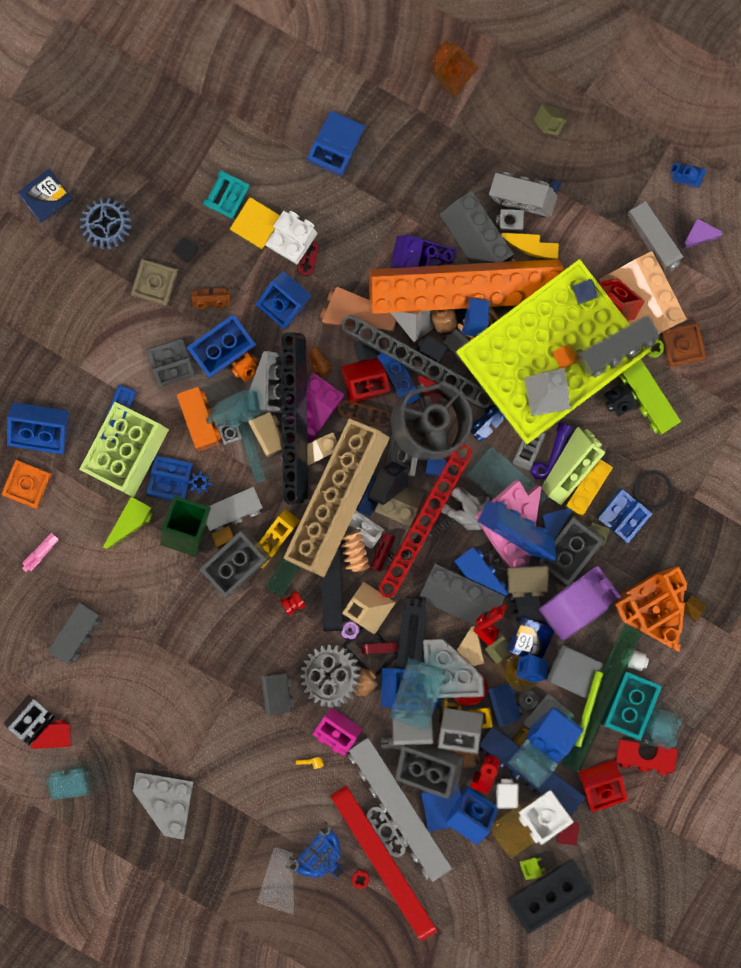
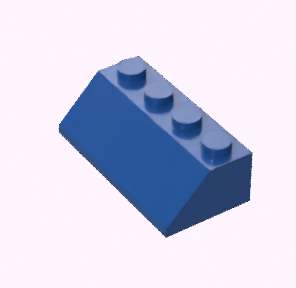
(518, 530)

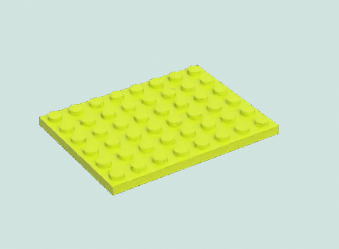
(524, 343)

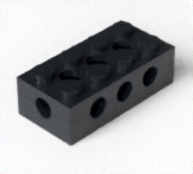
(562, 901)

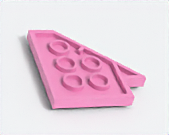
(527, 505)

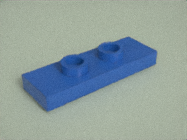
(398, 377)

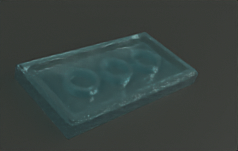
(496, 473)

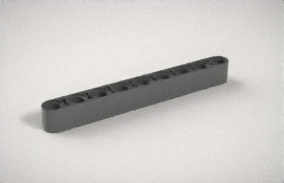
(407, 359)

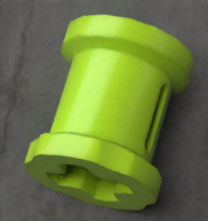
(660, 349)

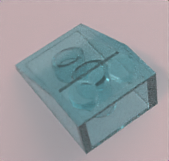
(417, 693)

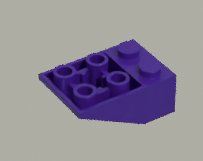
(416, 252)

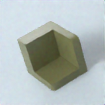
(550, 119)
(497, 650)

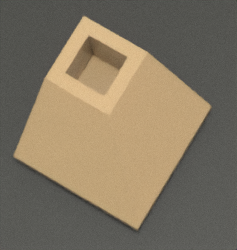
(368, 608)

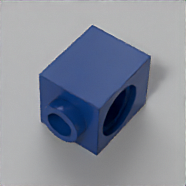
(532, 668)

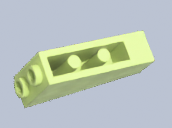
(573, 465)

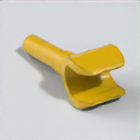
(317, 762)

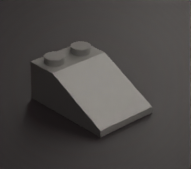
(268, 383)

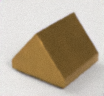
(694, 608)

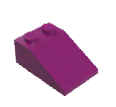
(321, 404)

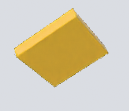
(255, 223)

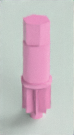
(39, 553)

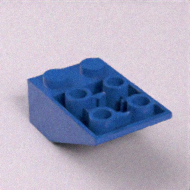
(335, 144)
(476, 570)

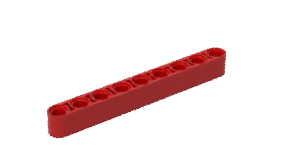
(424, 530)
(383, 863)

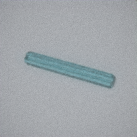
(251, 452)

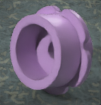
(355, 629)

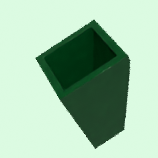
(185, 526)

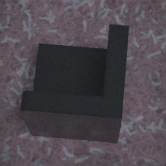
(364, 352)

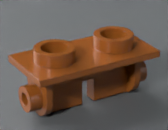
(202, 299)

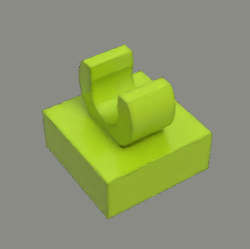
(531, 868)

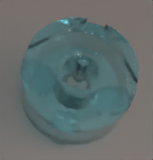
(662, 729)

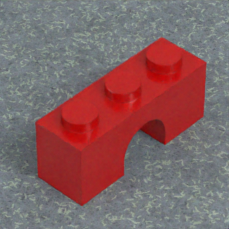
(662, 761)

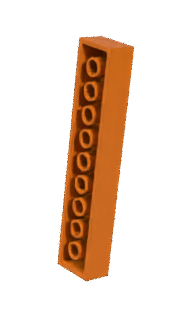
(453, 285)

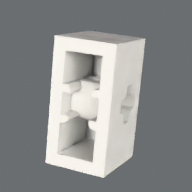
(506, 794)

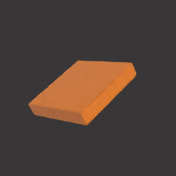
(26, 484)

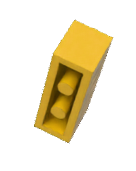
(588, 488)

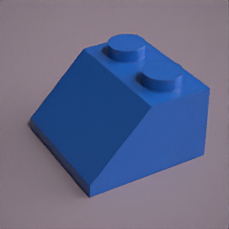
(283, 299)
(554, 734)
(472, 816)

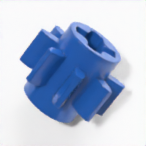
(203, 487)

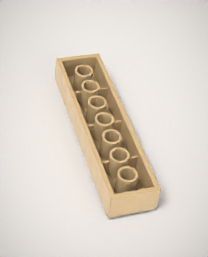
(336, 497)

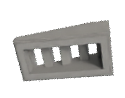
(522, 462)

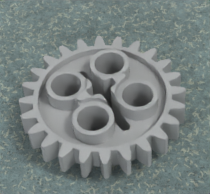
(341, 687)

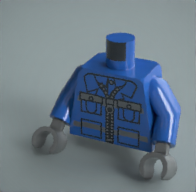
(319, 856)

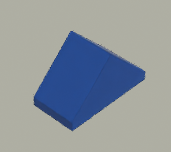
(476, 317)
(434, 467)
(554, 521)

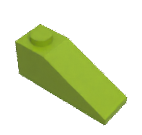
(131, 519)

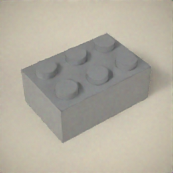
(523, 194)

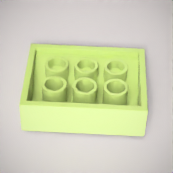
(127, 460)

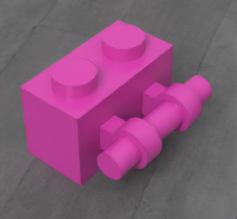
(337, 731)

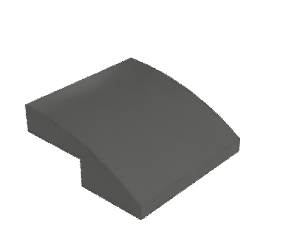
(170, 362)

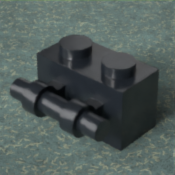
(26, 717)

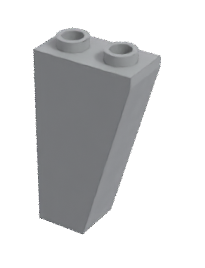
(655, 237)

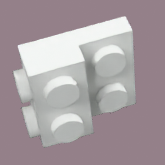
(291, 236)
(545, 817)

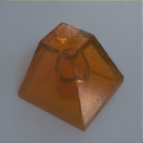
(452, 66)

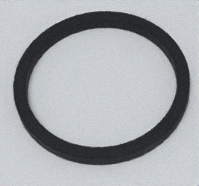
(669, 484)

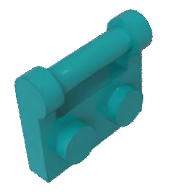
(231, 198)

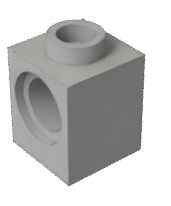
(518, 216)

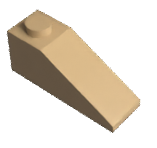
(321, 448)

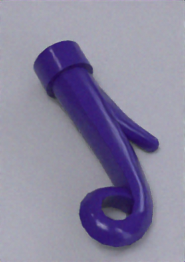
(563, 432)

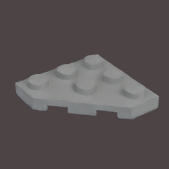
(460, 676)
(165, 801)

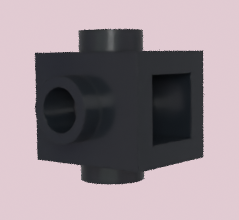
(619, 400)

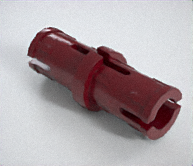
(382, 552)

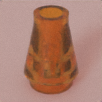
(320, 364)

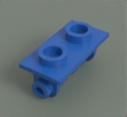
(481, 428)

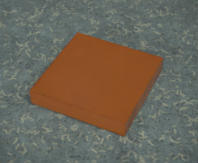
(683, 345)

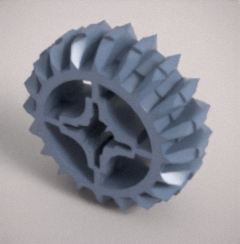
(97, 223)

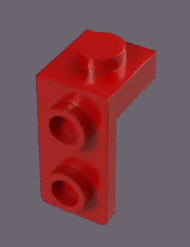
(484, 626)

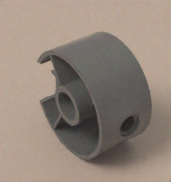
(434, 435)

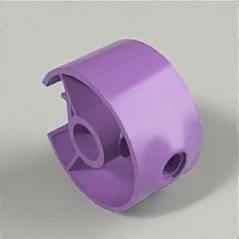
(579, 603)

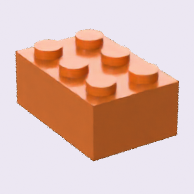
(195, 412)

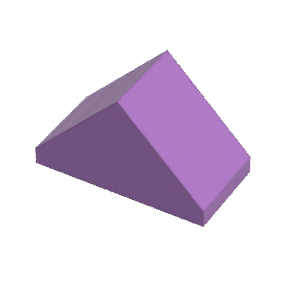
(701, 233)

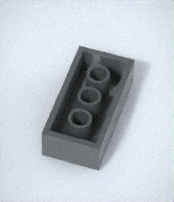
(618, 346)

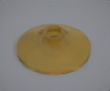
(515, 682)

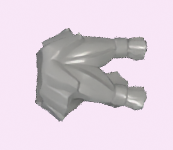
(471, 505)

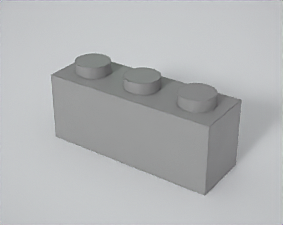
(234, 509)

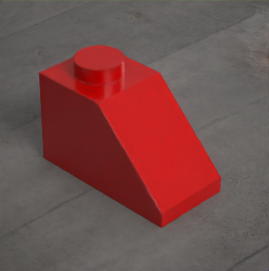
(54, 736)

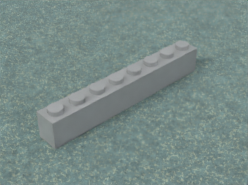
(400, 809)

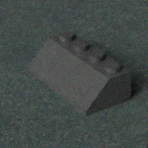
(475, 231)
(458, 595)

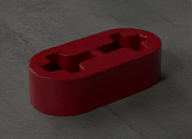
(312, 261)
(380, 647)

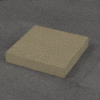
(154, 282)

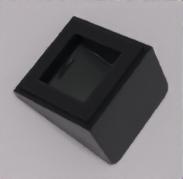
(185, 249)

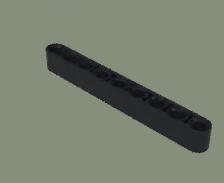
(294, 387)

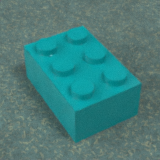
(632, 705)

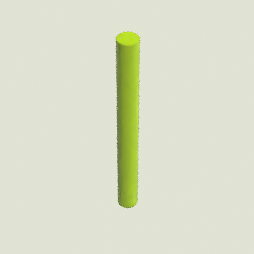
(589, 706)

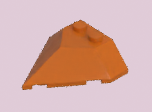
(656, 606)

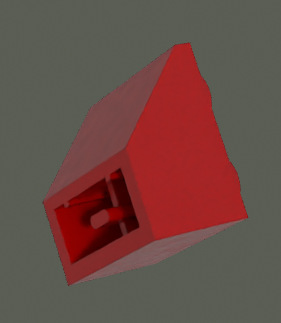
(365, 380)

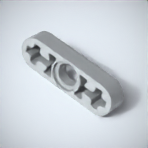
(382, 816)

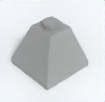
(547, 392)

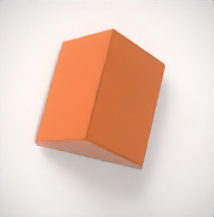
(565, 356)

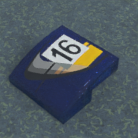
(530, 638)

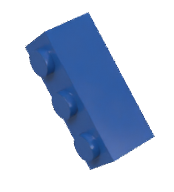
(221, 346)
(37, 428)

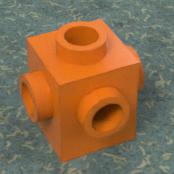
(245, 367)

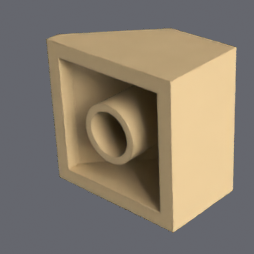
(267, 433)

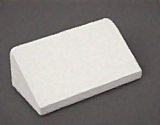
(370, 531)

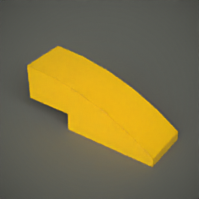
(531, 246)

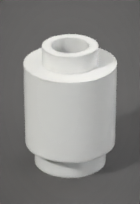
(638, 661)

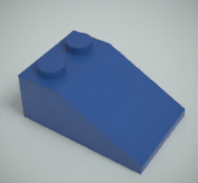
(390, 684)

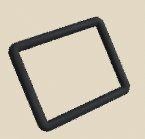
(359, 662)

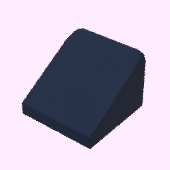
(585, 291)

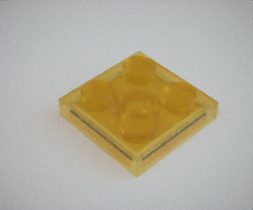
(512, 833)

